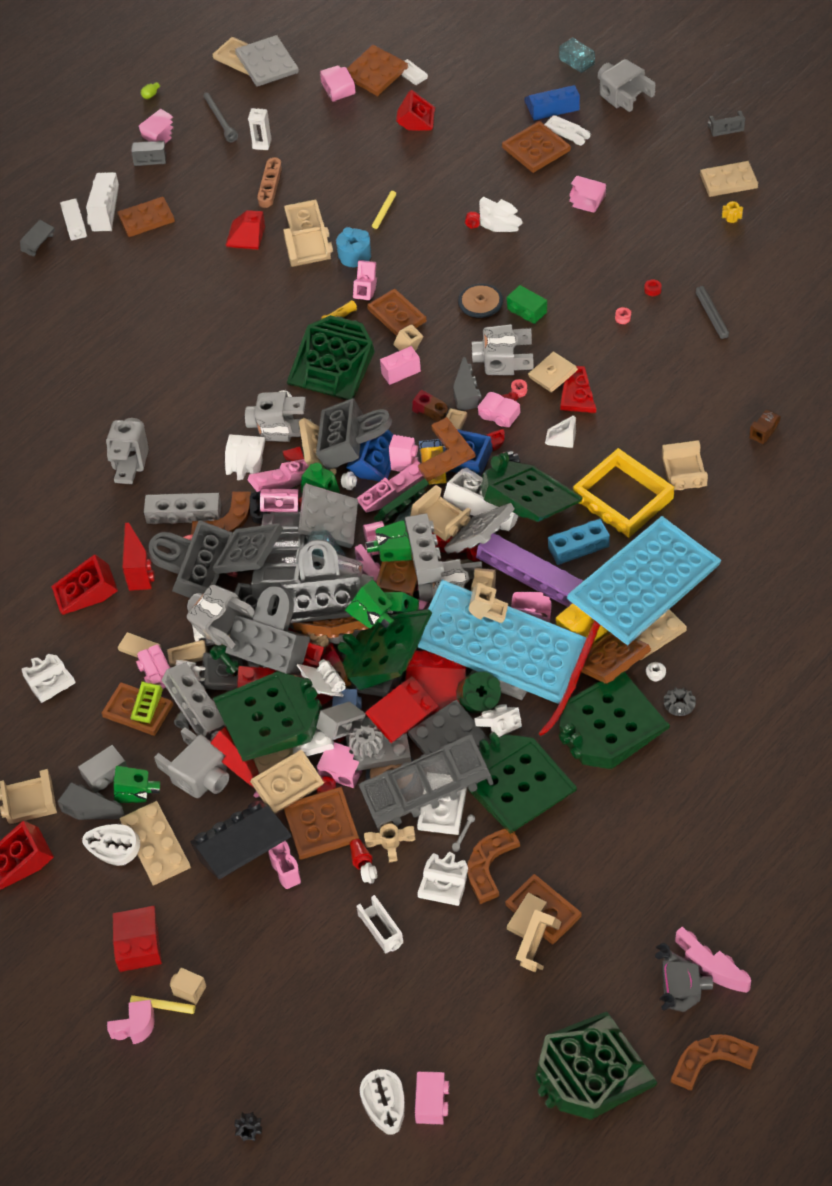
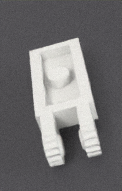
(567, 130)

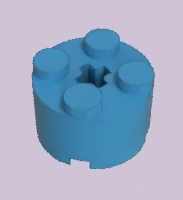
(353, 246)

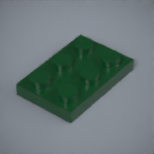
(401, 502)

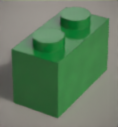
(526, 304)

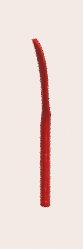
(574, 677)

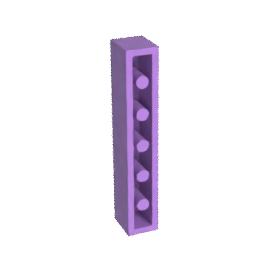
(528, 568)

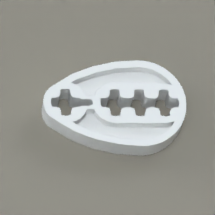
(111, 853)
(372, 1100)

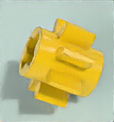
(732, 212)

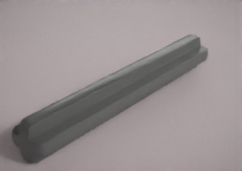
(712, 312)

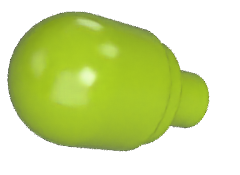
(149, 90)

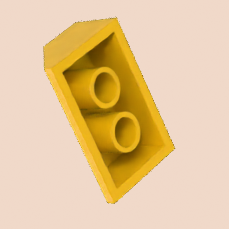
(578, 622)

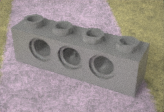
(182, 508)
(423, 549)
(193, 700)

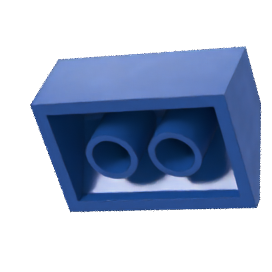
(553, 102)
(373, 459)

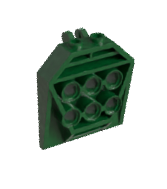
(331, 380)
(526, 488)
(381, 652)
(267, 699)
(624, 700)
(506, 756)
(571, 1088)

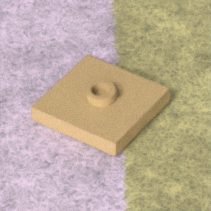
(552, 372)

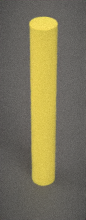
(384, 209)
(167, 1005)

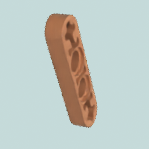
(269, 182)

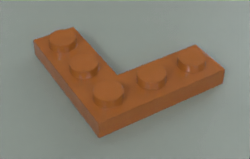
(457, 451)

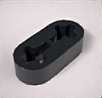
(254, 508)

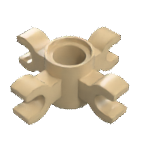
(405, 834)

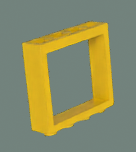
(643, 475)

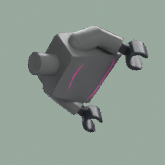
(680, 980)

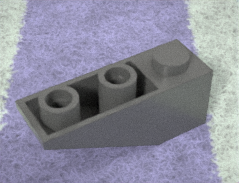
(464, 388)
(85, 805)

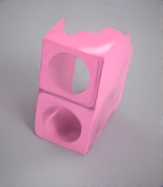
(337, 82)
(157, 127)
(587, 193)
(533, 604)
(339, 766)

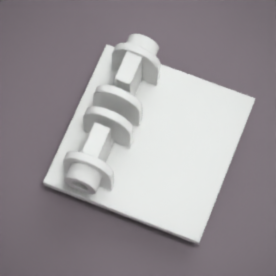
(324, 678)

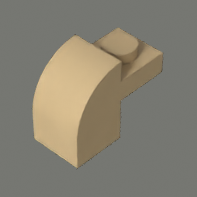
(485, 577)
(485, 605)

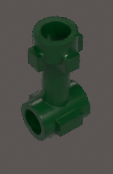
(219, 652)

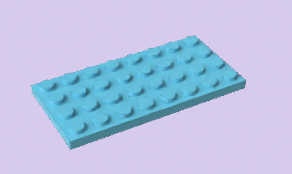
(644, 580)
(517, 651)

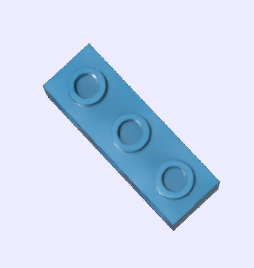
(578, 541)

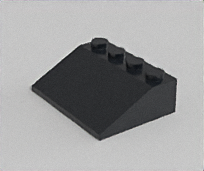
(239, 839)

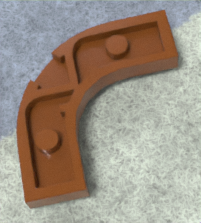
(235, 517)
(482, 857)
(710, 1049)

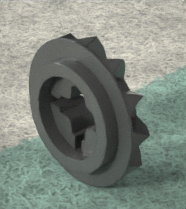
(679, 708)

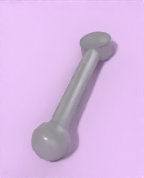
(456, 846)

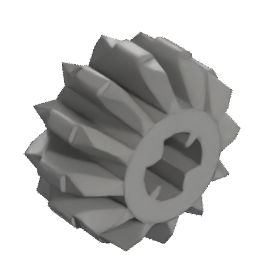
(366, 741)

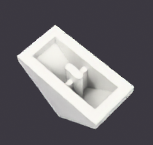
(562, 433)

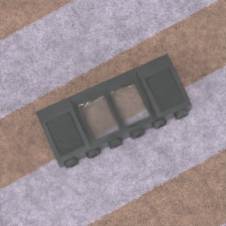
(283, 560)
(425, 781)

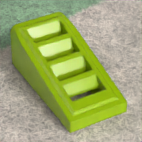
(146, 687)

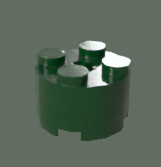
(470, 699)

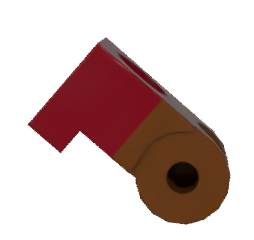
(429, 406)
(336, 661)

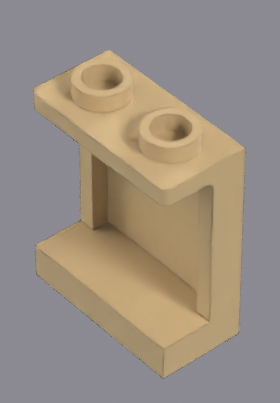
(308, 245)
(684, 465)
(445, 516)
(28, 799)
(533, 937)

